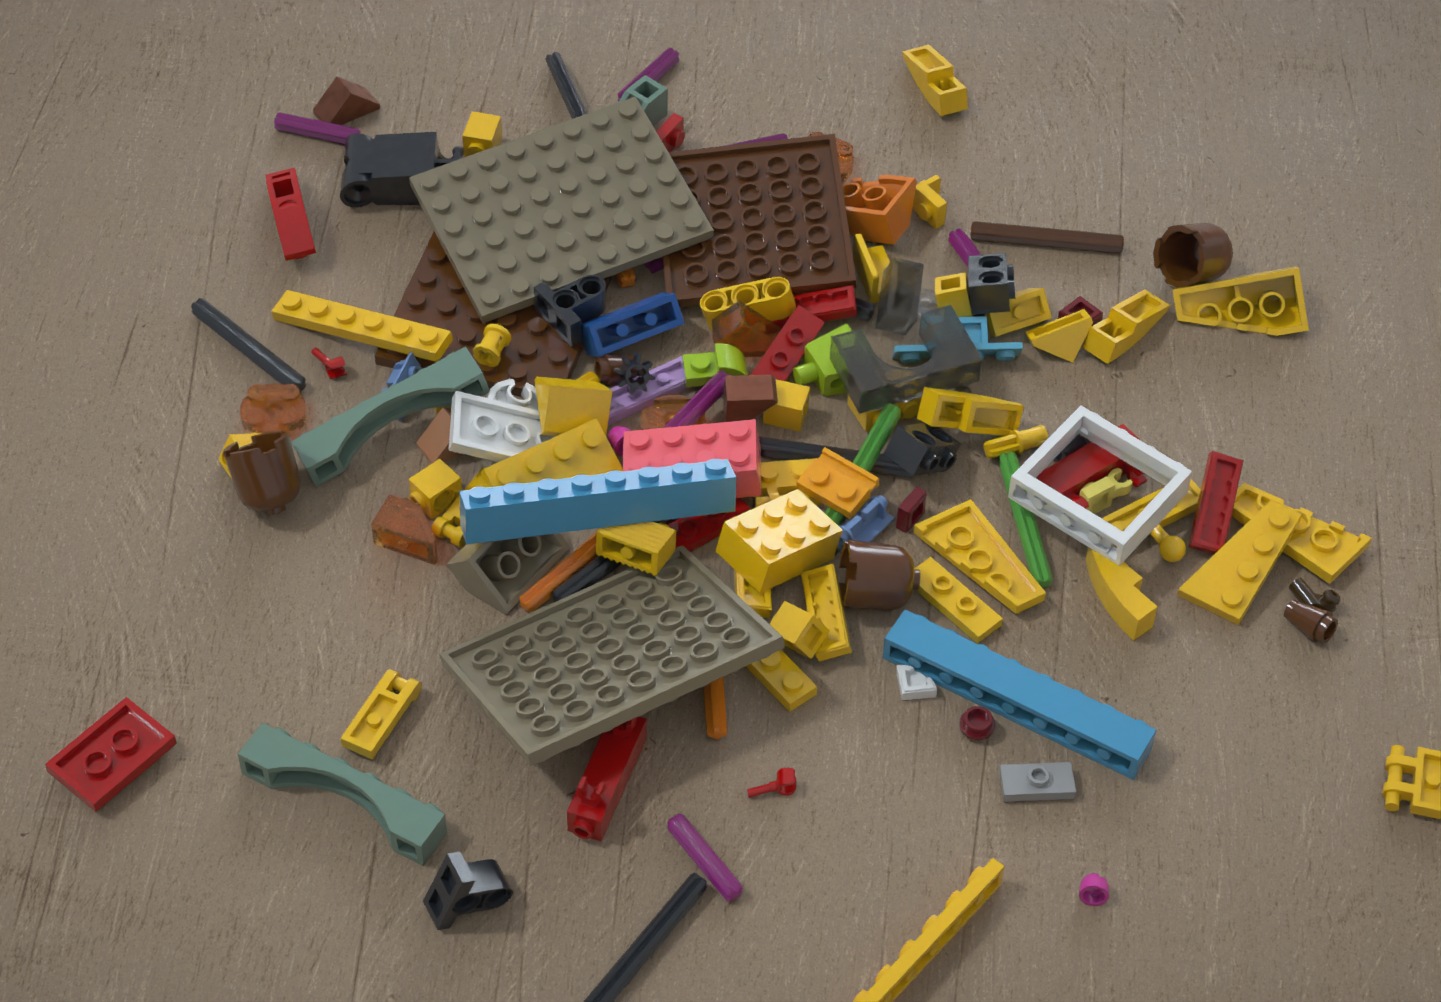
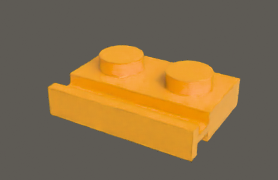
(837, 483)

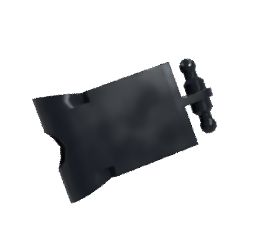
(382, 167)

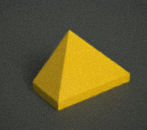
(1062, 336)

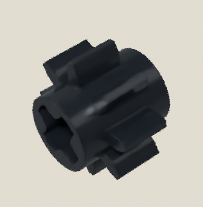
(642, 373)

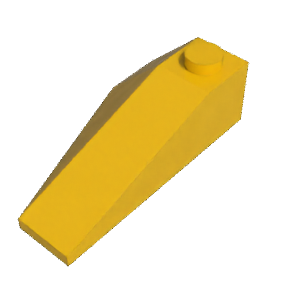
(1255, 303)

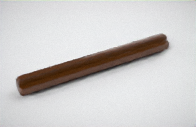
(1047, 237)

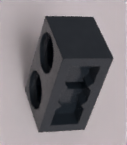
(990, 283)
(922, 449)

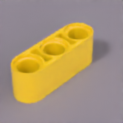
(768, 297)

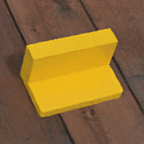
(870, 266)
(1025, 310)

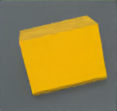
(570, 403)

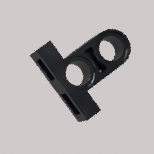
(571, 305)
(465, 889)

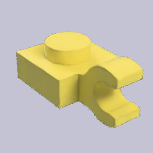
(1100, 493)

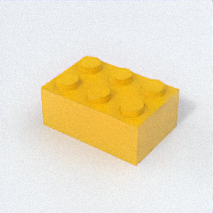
(778, 540)

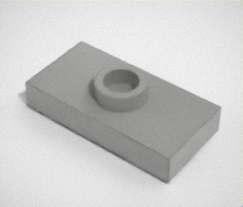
(1037, 781)

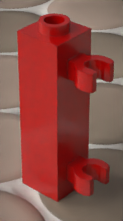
(1085, 466)
(606, 779)

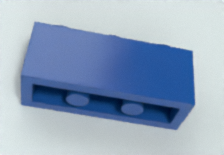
(631, 324)

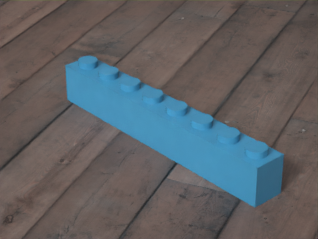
(597, 501)
(1020, 694)

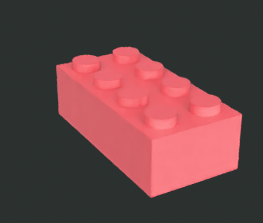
(699, 443)

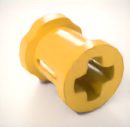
(492, 345)

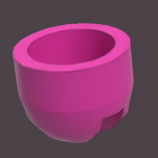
(616, 438)
(1098, 890)

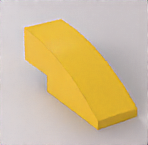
(936, 80)
(1124, 325)
(969, 412)
(1121, 595)

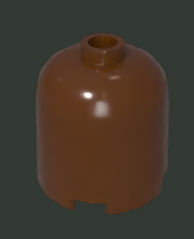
(1193, 254)
(264, 472)
(877, 575)

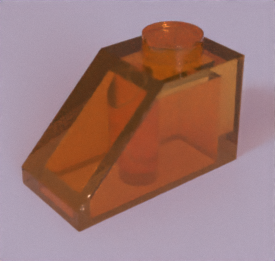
(744, 330)
(404, 529)

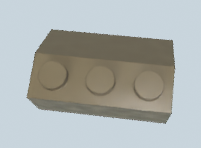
(506, 568)

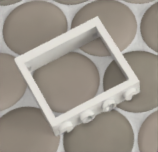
(1077, 520)

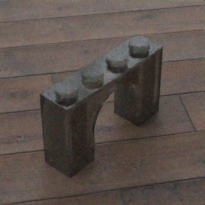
(875, 383)

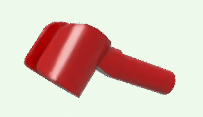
(333, 367)
(784, 785)

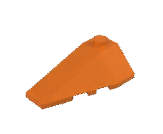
(880, 207)

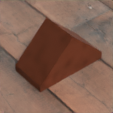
(344, 102)
(748, 396)

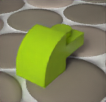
(703, 366)

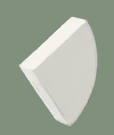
(914, 684)

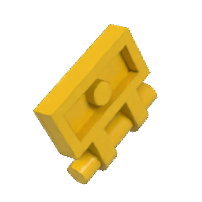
(780, 479)
(1426, 784)

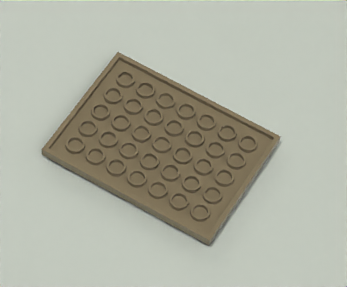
(560, 207)
(609, 655)

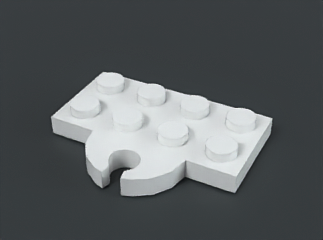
(495, 424)

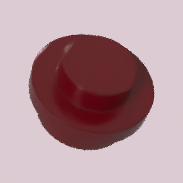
(977, 723)

